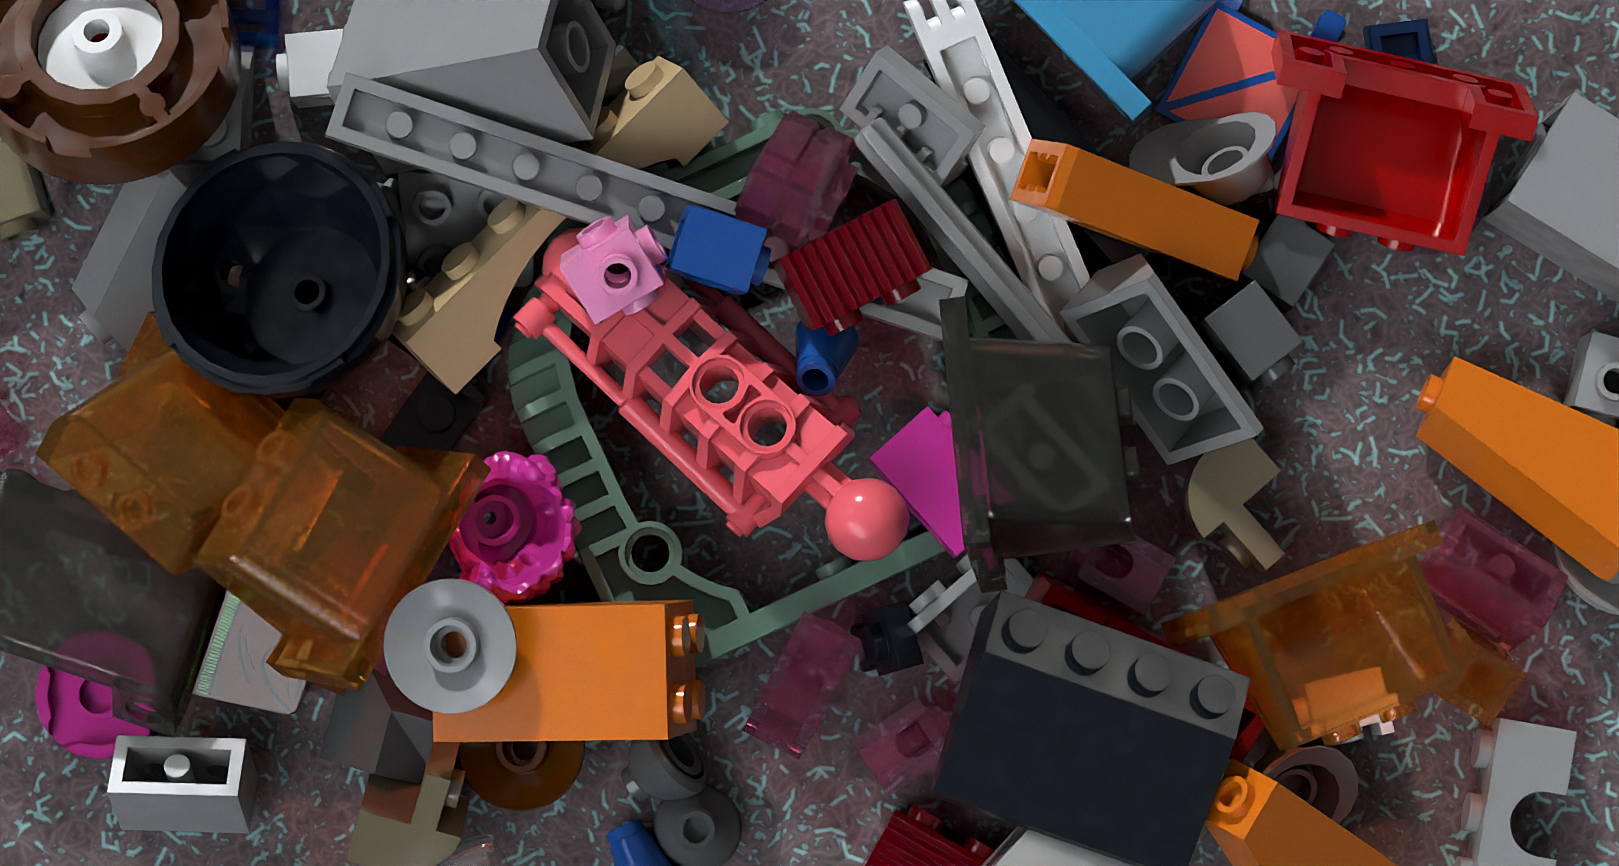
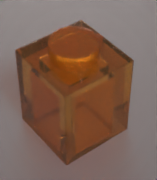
(1488, 673)

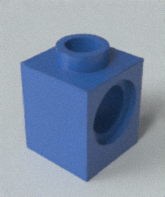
(718, 251)

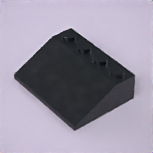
(1088, 734)

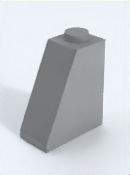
(117, 271)

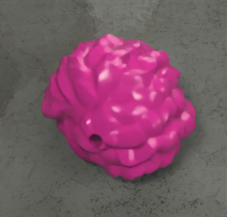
(527, 533)

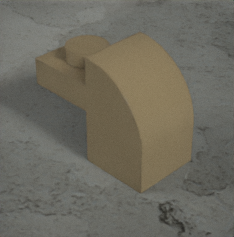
(1215, 498)
(411, 821)

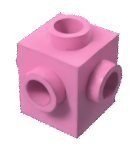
(609, 289)

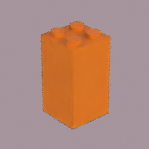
(591, 675)

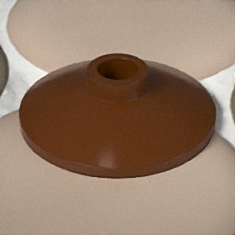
(518, 784)

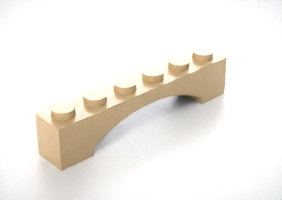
(457, 313)

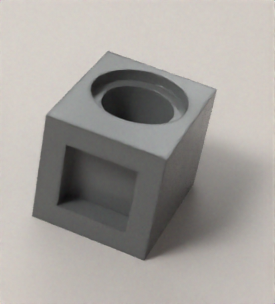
(1286, 260)

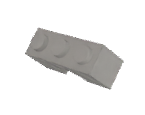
(1513, 763)

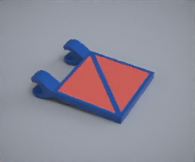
(1233, 70)

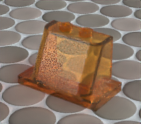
(160, 449)
(335, 537)
(1334, 639)

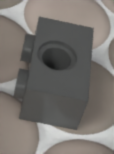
(1250, 339)

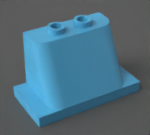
(1117, 40)

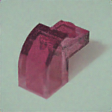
(802, 684)

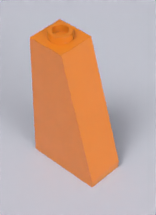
(1135, 209)
(1531, 456)
(1271, 826)

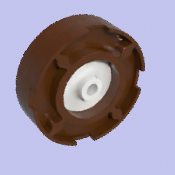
(114, 83)

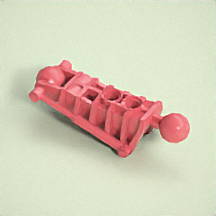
(862, 516)

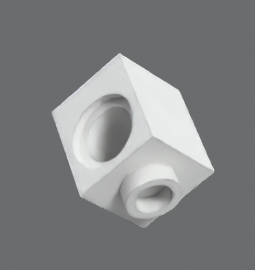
(307, 66)

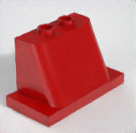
(1390, 142)

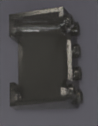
(99, 603)

